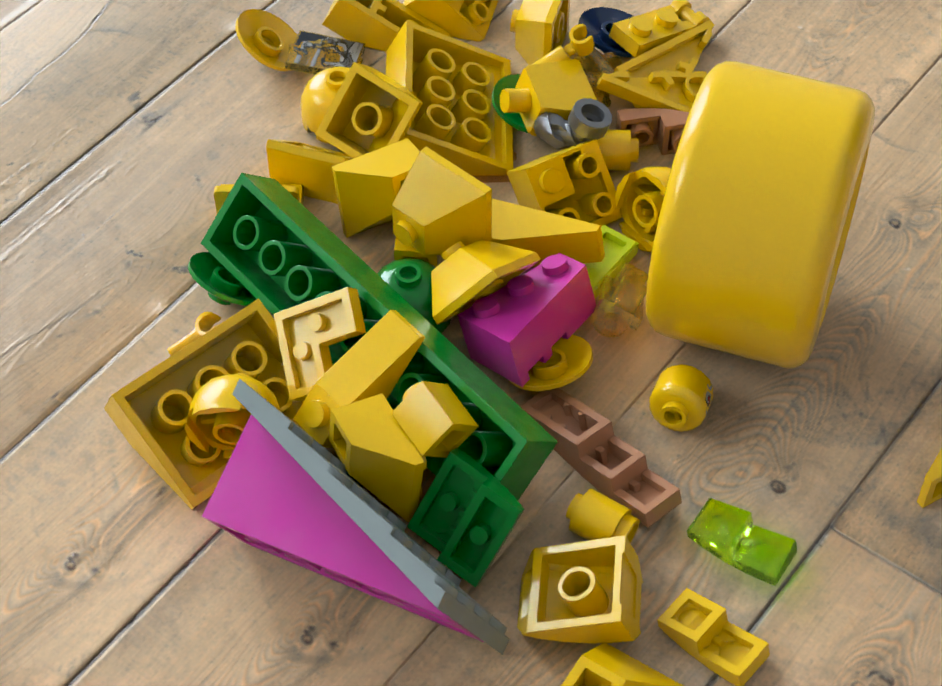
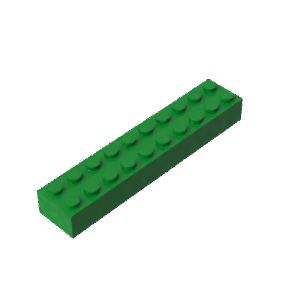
(293, 258)

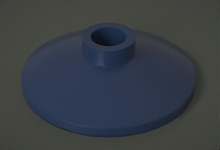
(599, 24)

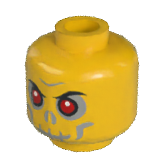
(683, 395)

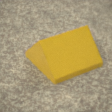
(306, 165)

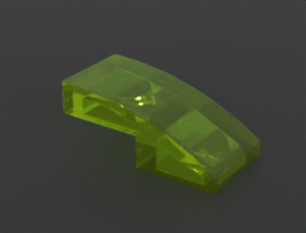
(735, 540)

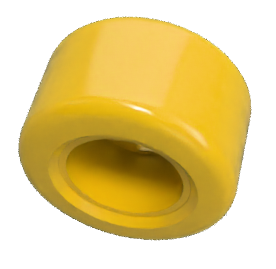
(758, 212)

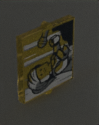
(318, 52)

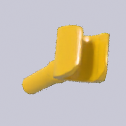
(202, 325)

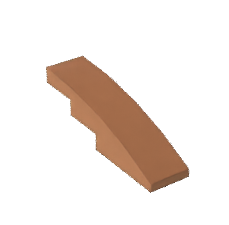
(602, 458)

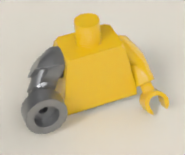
(557, 96)

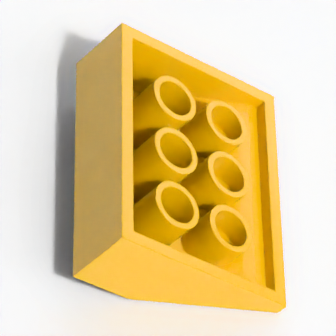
(456, 94)
(156, 404)

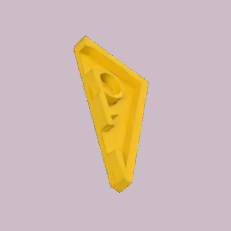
(674, 55)
(659, 90)

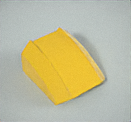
(582, 592)

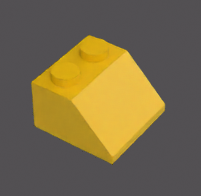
(368, 112)

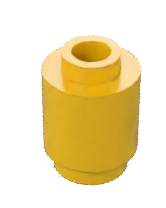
(619, 149)
(600, 517)

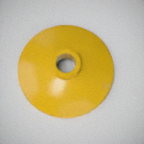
(265, 37)
(568, 363)

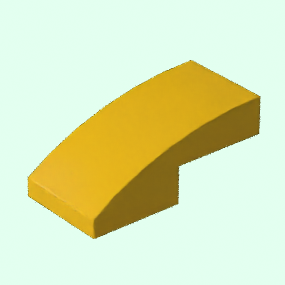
(707, 636)

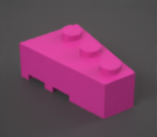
(528, 317)

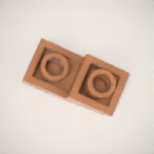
(654, 126)

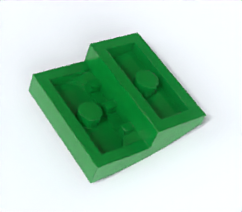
(466, 516)

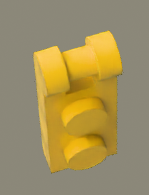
(656, 27)

